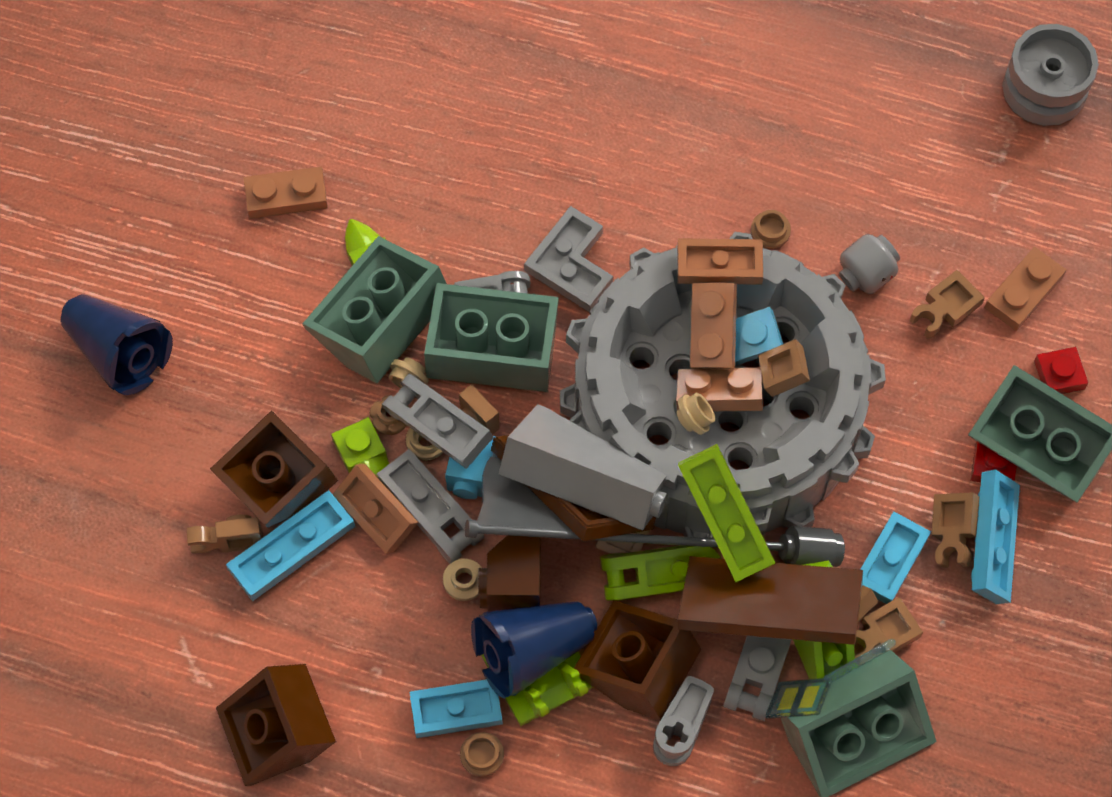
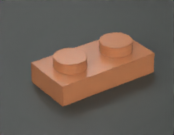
(285, 192)
(720, 261)
(1025, 288)
(713, 326)
(724, 388)
(375, 508)

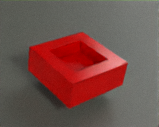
(1062, 370)
(988, 460)

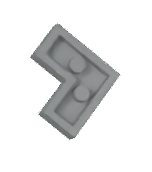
(562, 264)

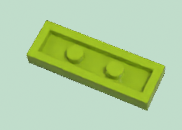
(726, 512)

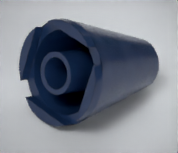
(117, 342)
(529, 642)

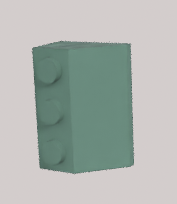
(376, 308)
(491, 337)
(1045, 434)
(863, 726)

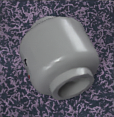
(869, 263)

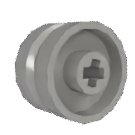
(1050, 74)

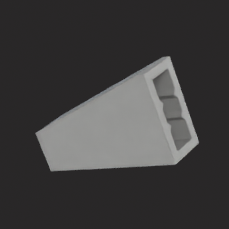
(582, 469)

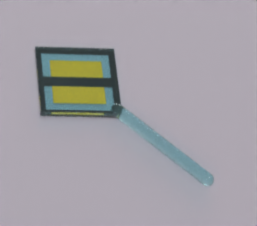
(808, 696)

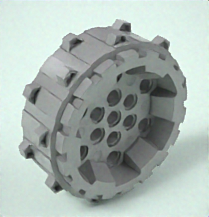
(788, 458)

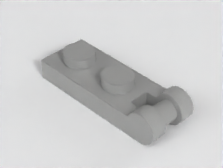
(438, 421)
(428, 504)
(760, 667)

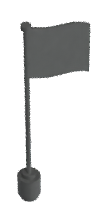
(517, 511)

